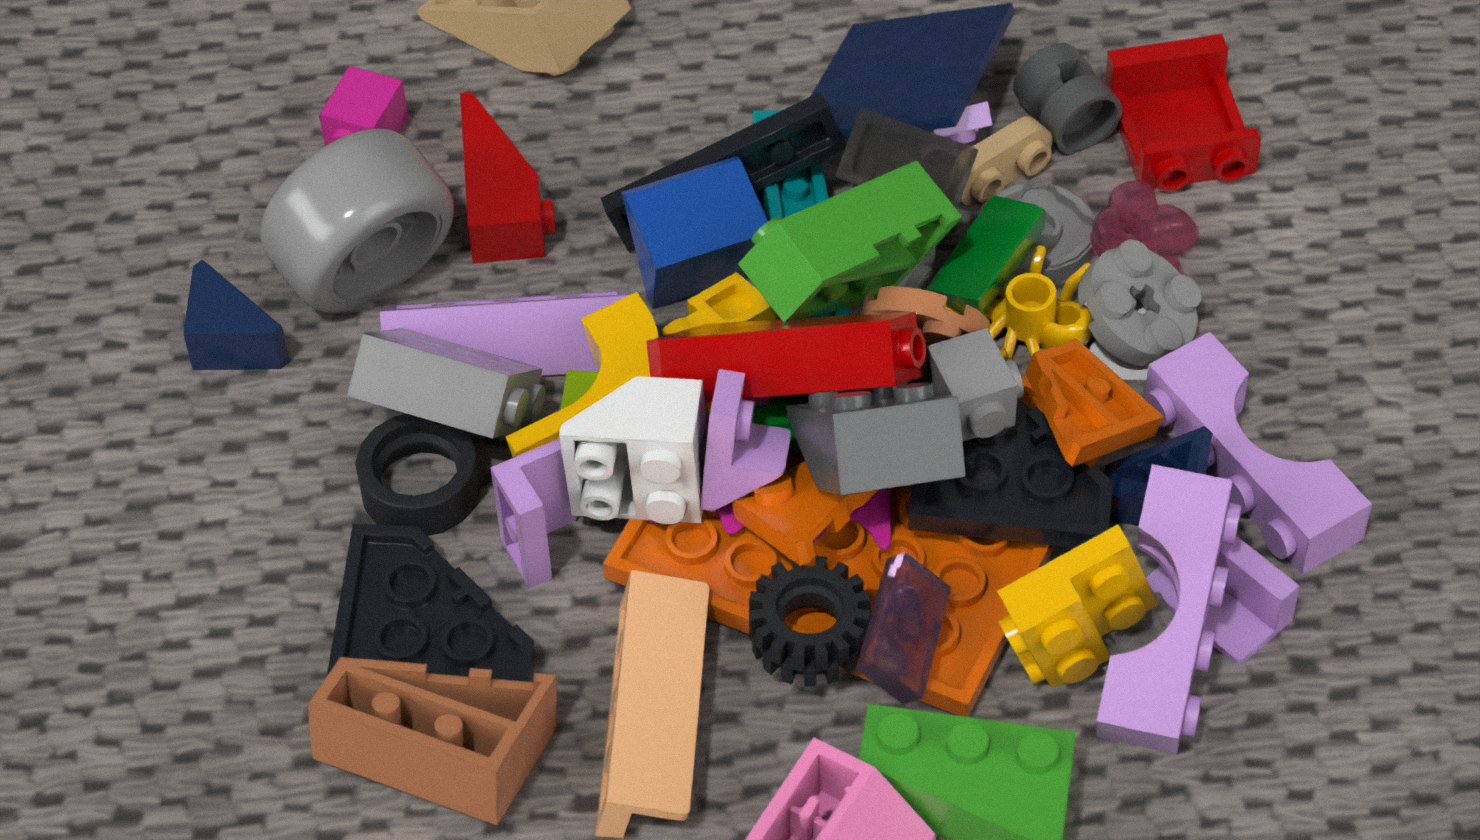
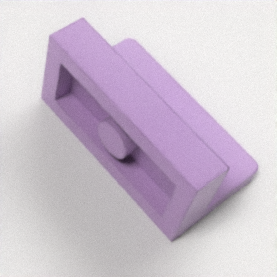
(529, 504)
(1255, 601)

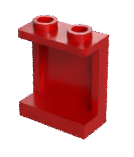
(1180, 113)

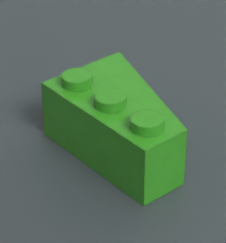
(849, 244)
(973, 773)

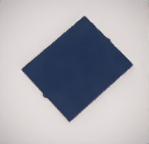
(913, 66)

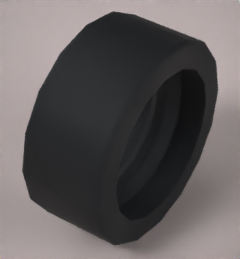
(430, 511)

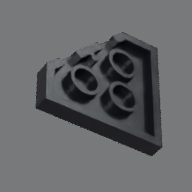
(1017, 490)
(415, 608)

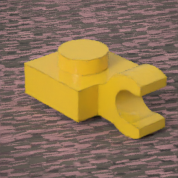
(724, 302)

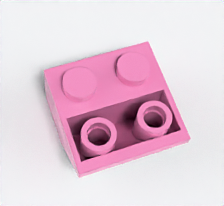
(837, 799)

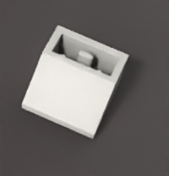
(638, 452)

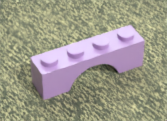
(1301, 507)
(1149, 688)

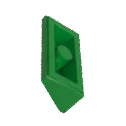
(989, 253)

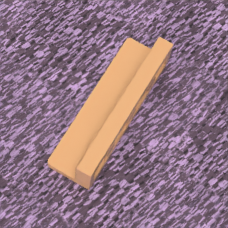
(653, 701)

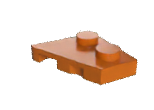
(1088, 403)
(794, 512)

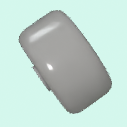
(356, 220)

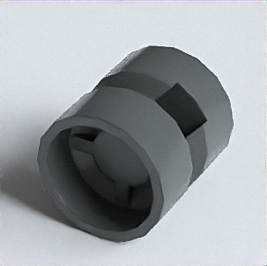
(1067, 98)

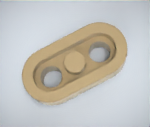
(1005, 156)

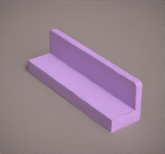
(527, 329)

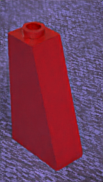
(795, 355)

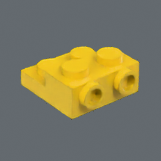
(1072, 603)

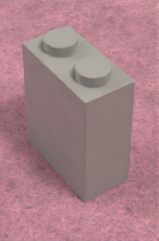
(446, 382)

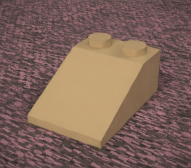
(528, 33)

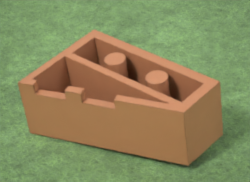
(434, 734)

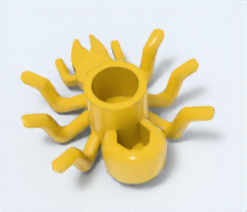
(1034, 314)

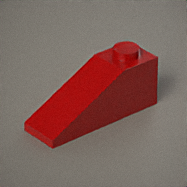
(501, 192)

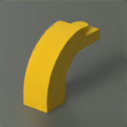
(619, 350)

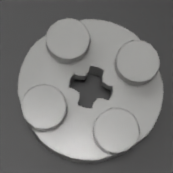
(1157, 284)

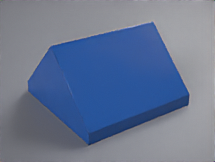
(692, 229)

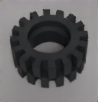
(807, 652)

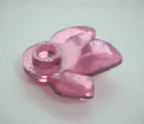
(1137, 216)

